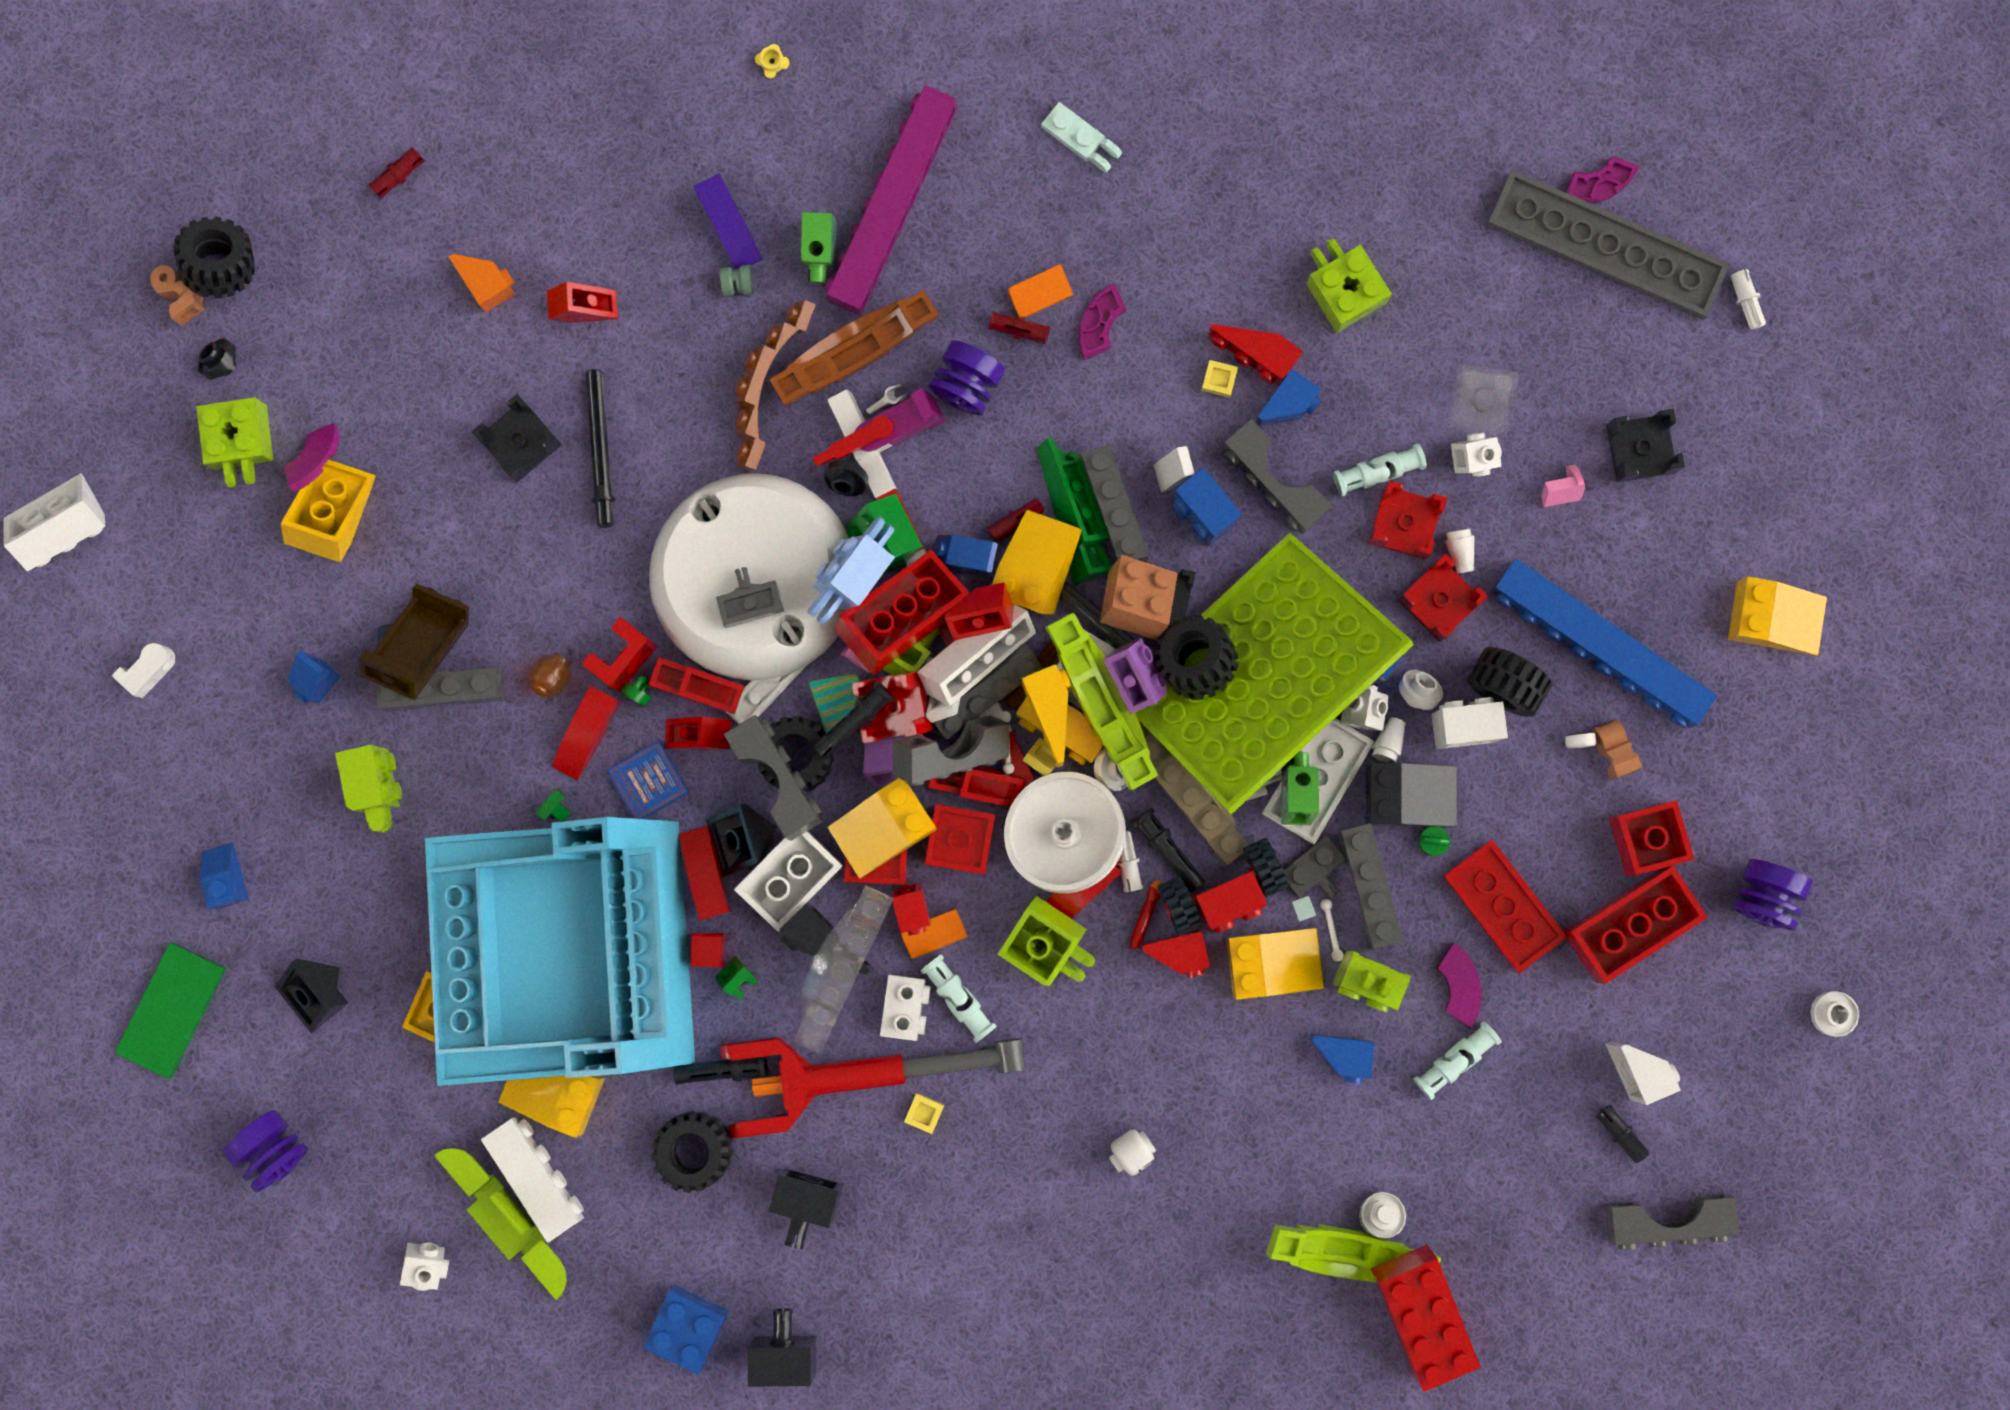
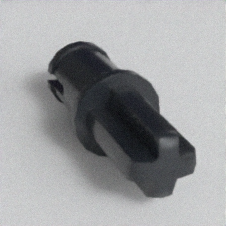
(1623, 1134)

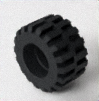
(210, 238)
(1184, 640)
(1510, 681)
(812, 733)
(668, 1163)

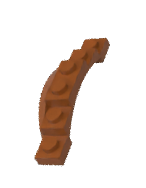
(853, 347)
(749, 387)

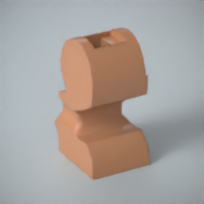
(170, 286)
(1614, 745)

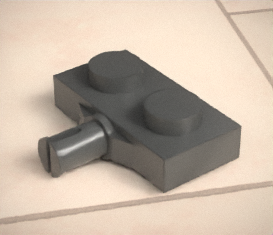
(749, 601)
(1315, 869)

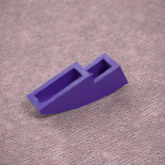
(727, 221)

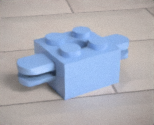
(852, 571)

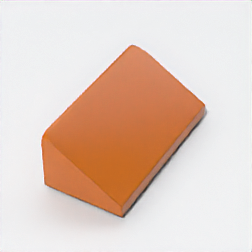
(1040, 291)
(943, 931)

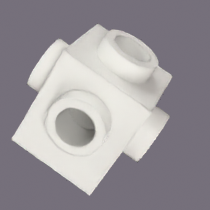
(1476, 454)
(1367, 710)
(424, 1266)

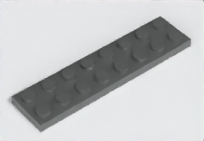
(1608, 244)

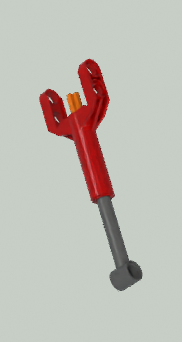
(803, 1081)

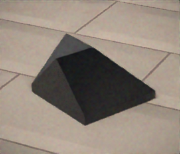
(740, 838)
(311, 992)

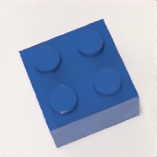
(1205, 507)
(686, 1329)

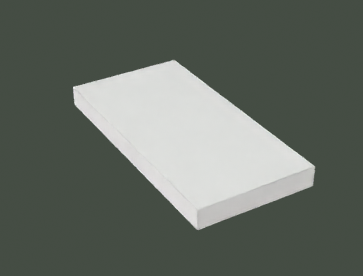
(1338, 756)

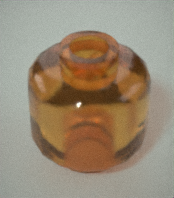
(549, 676)

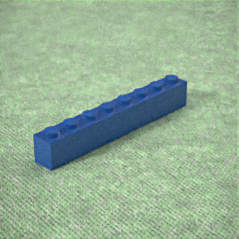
(1603, 644)

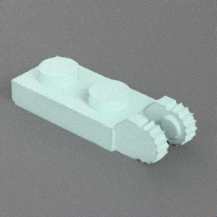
(1079, 136)

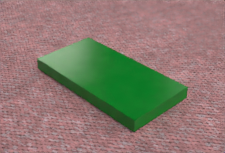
(170, 1010)

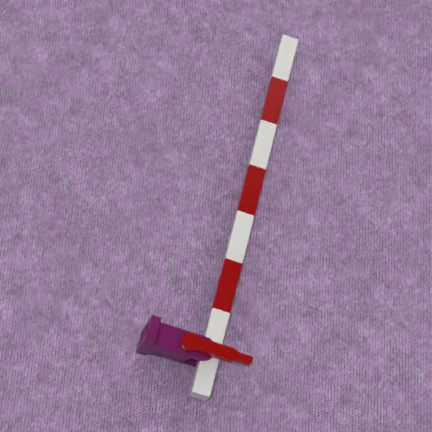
(866, 443)

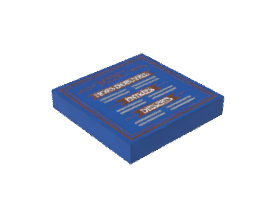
(648, 781)

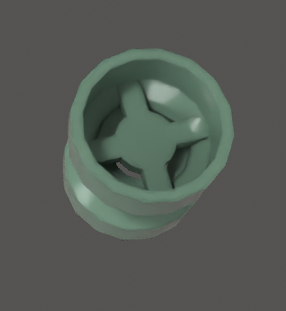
(736, 280)

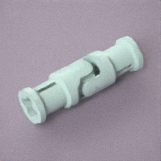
(1375, 471)
(956, 995)
(1449, 1067)

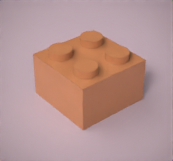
(1138, 597)

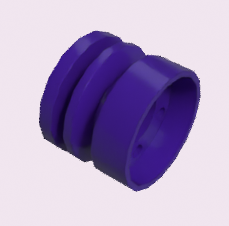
(969, 372)
(1772, 894)
(265, 1151)

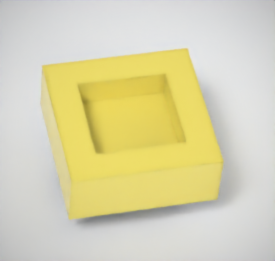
(1219, 378)
(1040, 758)
(924, 1113)

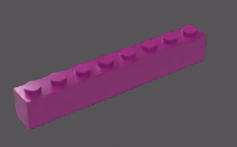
(892, 200)

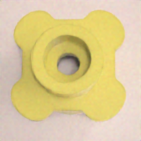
(768, 53)

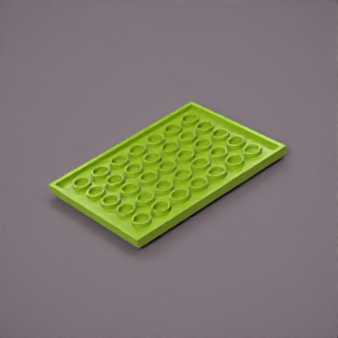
(1302, 659)

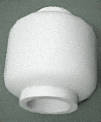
(1132, 1152)

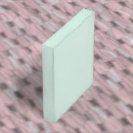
(1304, 908)

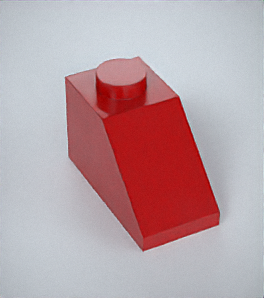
(581, 303)
(981, 612)
(697, 733)
(911, 909)
(1181, 953)

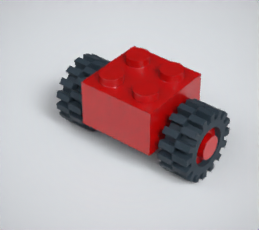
(1230, 899)

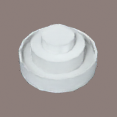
(1420, 690)
(1108, 772)
(1834, 1013)
(1382, 1215)

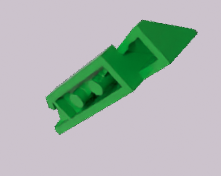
(1075, 505)

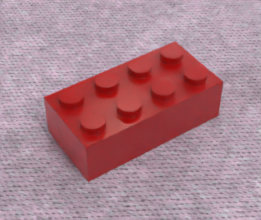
(900, 612)
(1635, 924)
(1425, 1317)

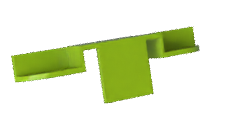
(504, 1219)

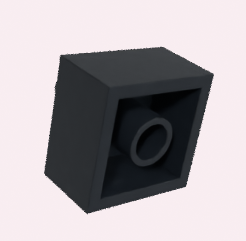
(805, 1201)
(782, 1357)

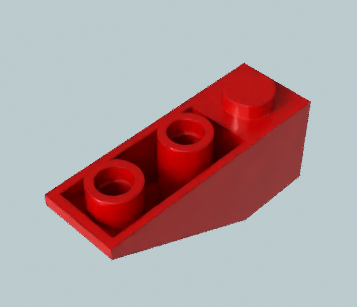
(1262, 350)

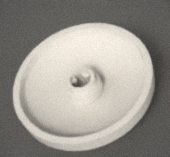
(1064, 832)

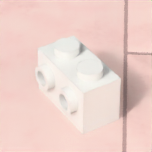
(904, 1007)

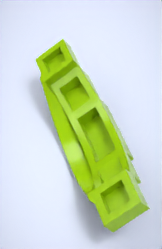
(1102, 701)
(1333, 1250)

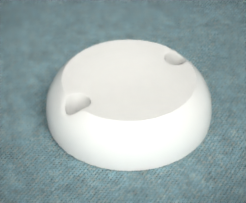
(779, 536)

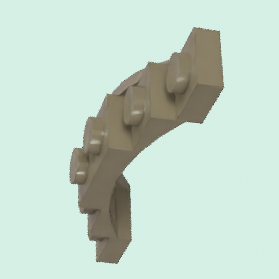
(1196, 802)

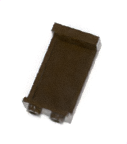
(416, 642)

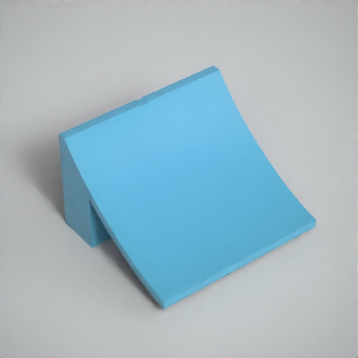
(559, 951)

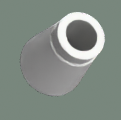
(1461, 549)
(1389, 742)

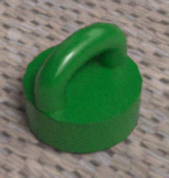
(637, 691)
(1434, 841)

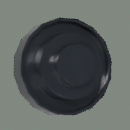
(217, 359)
(846, 477)

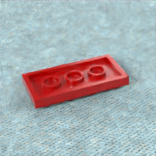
(1504, 906)

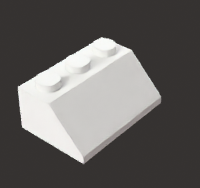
(53, 523)
(788, 878)

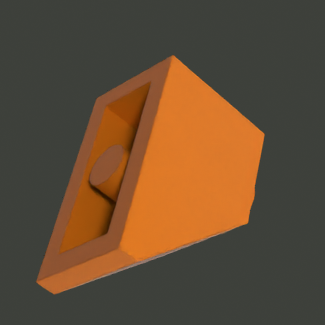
(485, 280)

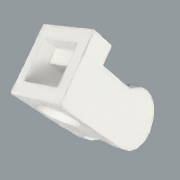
(147, 670)

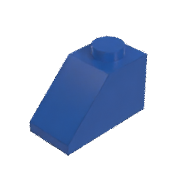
(1290, 401)
(965, 553)
(311, 678)
(222, 877)
(1346, 1056)

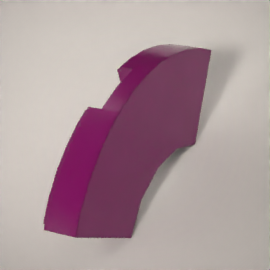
(1603, 183)
(1097, 322)
(309, 463)
(1463, 985)

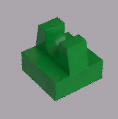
(554, 806)
(733, 976)

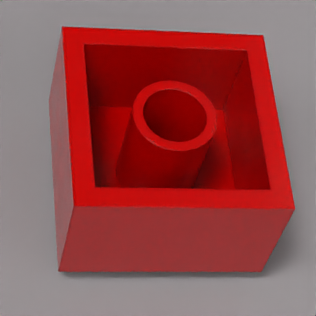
(1651, 838)

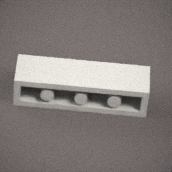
(972, 658)
(533, 1178)

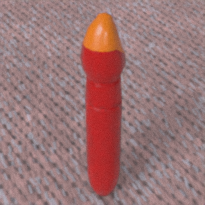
(1145, 915)

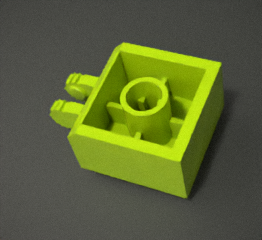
(1348, 269)
(248, 447)
(370, 784)
(1046, 960)
(1371, 980)

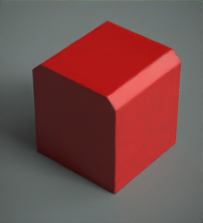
(708, 950)

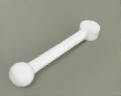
(1008, 767)
(1326, 905)

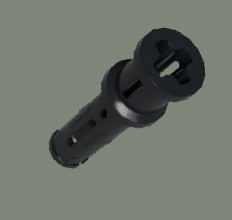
(864, 710)
(1159, 838)
(721, 1070)

